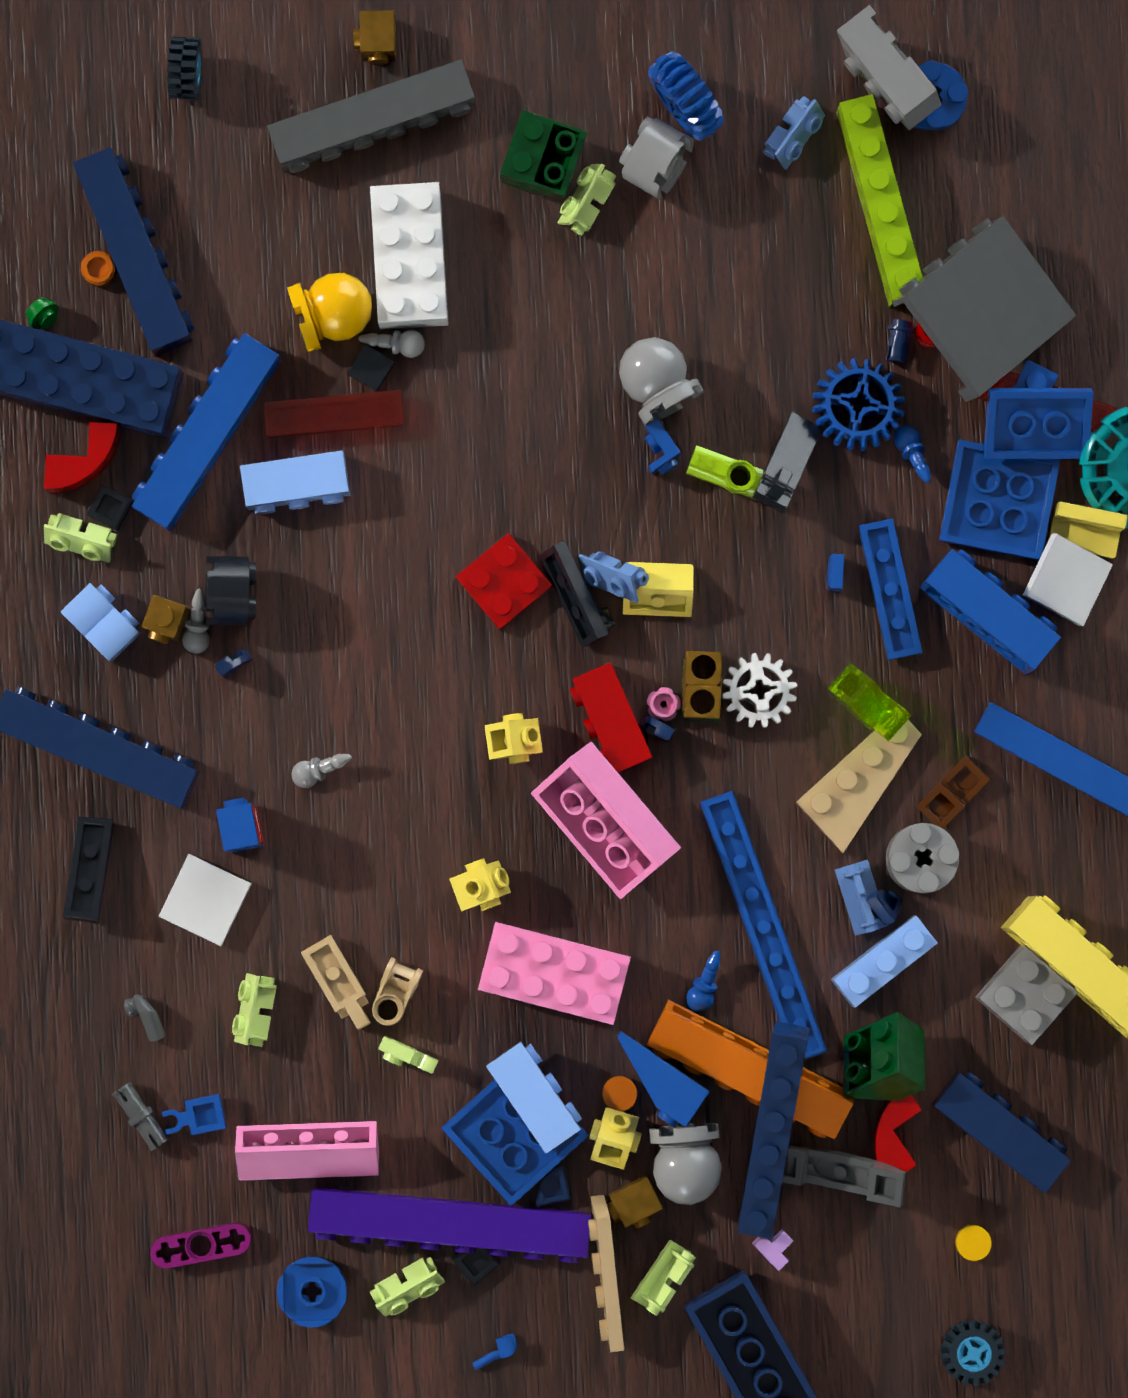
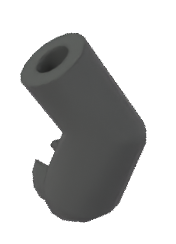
(148, 1015)

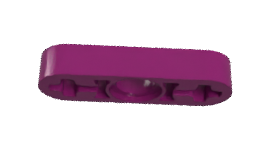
(177, 1258)

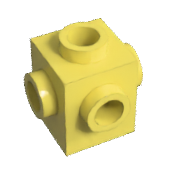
(513, 738)
(481, 885)
(618, 1131)

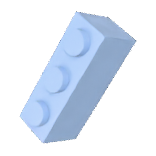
(295, 482)
(884, 961)
(535, 1096)

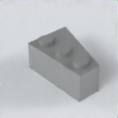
(887, 70)

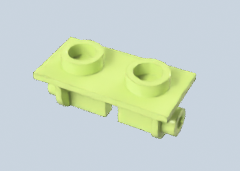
(592, 185)
(64, 534)
(249, 1021)
(671, 1265)
(396, 1295)

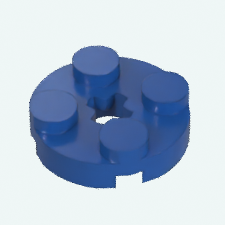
(952, 93)
(297, 1305)

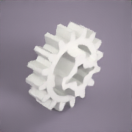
(757, 675)

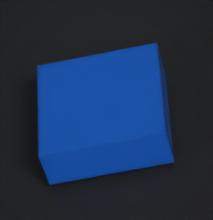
(835, 572)

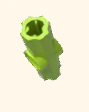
(717, 470)

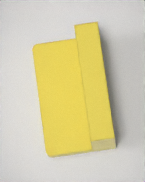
(1089, 528)
(666, 593)

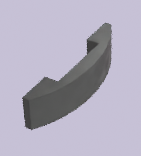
(846, 1173)

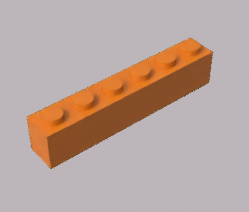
(742, 1066)

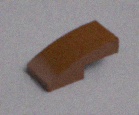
(953, 792)

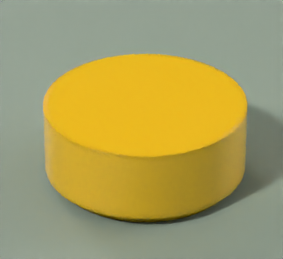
(973, 1242)

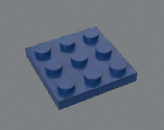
(998, 502)
(502, 1145)

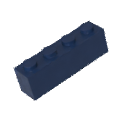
(1002, 1132)

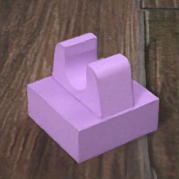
(773, 1249)

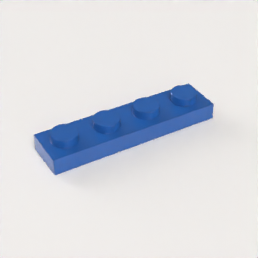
(890, 589)

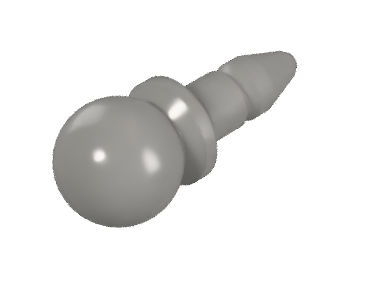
(408, 343)
(196, 637)
(307, 773)

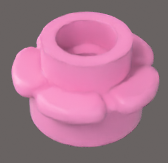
(654, 700)

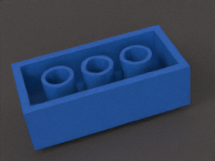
(990, 611)

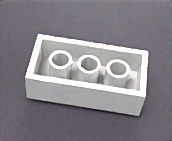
(409, 255)

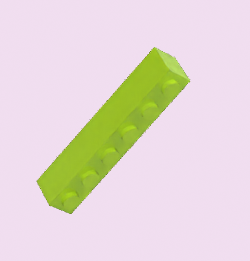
(878, 194)

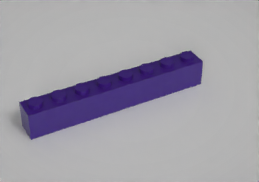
(449, 1223)

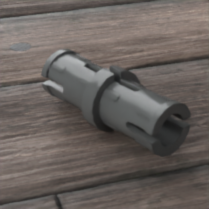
(140, 1116)

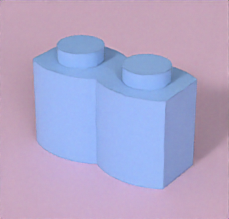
(101, 622)

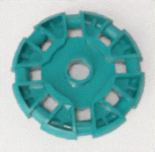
(1115, 464)

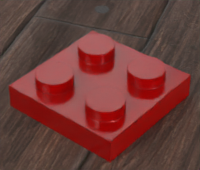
(504, 581)

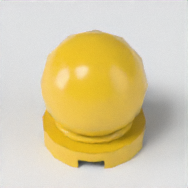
(333, 308)

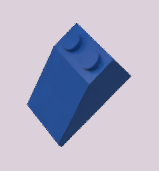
(668, 1087)

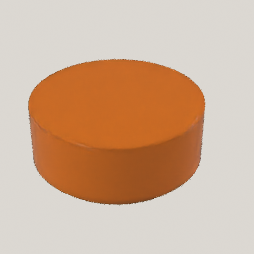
(98, 268)
(619, 1093)

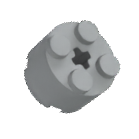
(656, 157)
(902, 861)

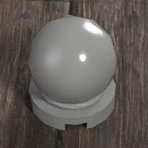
(656, 376)
(686, 1164)

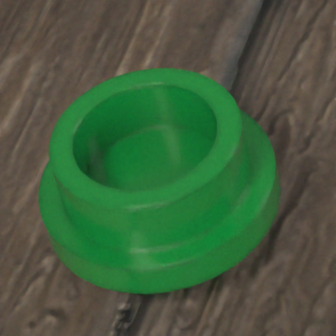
(42, 314)

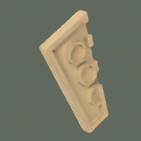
(856, 783)
(604, 1264)

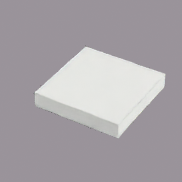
(1067, 579)
(205, 900)

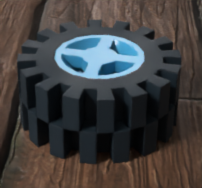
(184, 68)
(980, 1362)

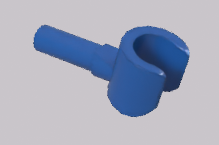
(506, 1347)

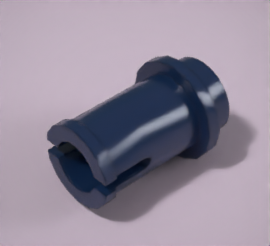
(899, 341)

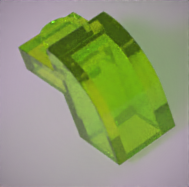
(868, 703)

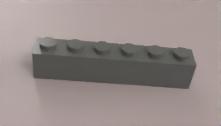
(372, 116)

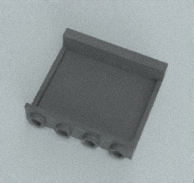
(986, 305)

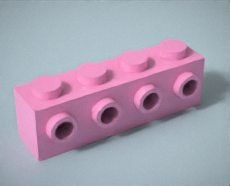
(307, 1150)

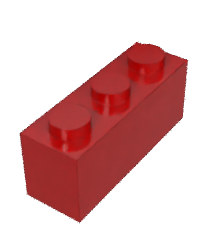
(610, 718)

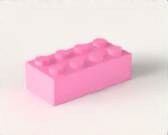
(605, 820)
(554, 973)

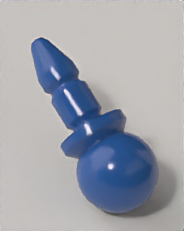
(908, 440)
(701, 996)

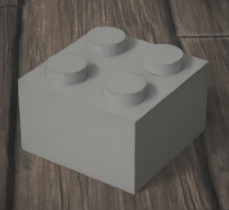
(1026, 994)

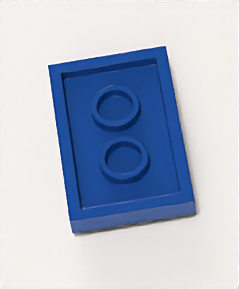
(1037, 423)

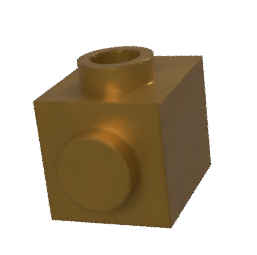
(376, 36)
(165, 619)
(634, 1203)

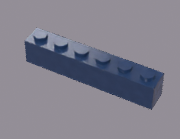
(133, 251)
(96, 749)
(773, 1130)

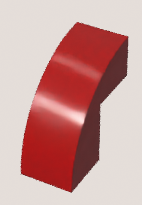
(72, 472)
(886, 1144)

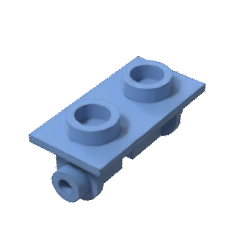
(787, 145)
(605, 573)
(855, 885)

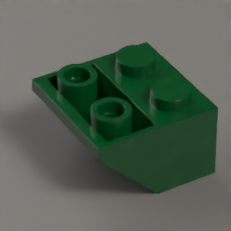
(542, 155)
(884, 1060)

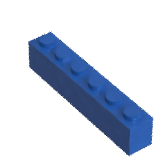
(206, 432)

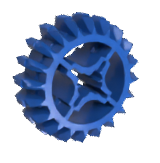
(685, 95)
(843, 402)

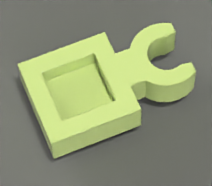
(398, 1053)

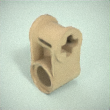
(396, 990)

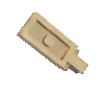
(337, 980)

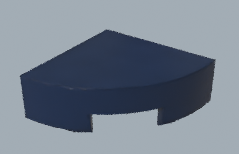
(230, 664)
(656, 728)
(885, 905)
(553, 1188)

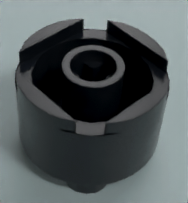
(229, 590)

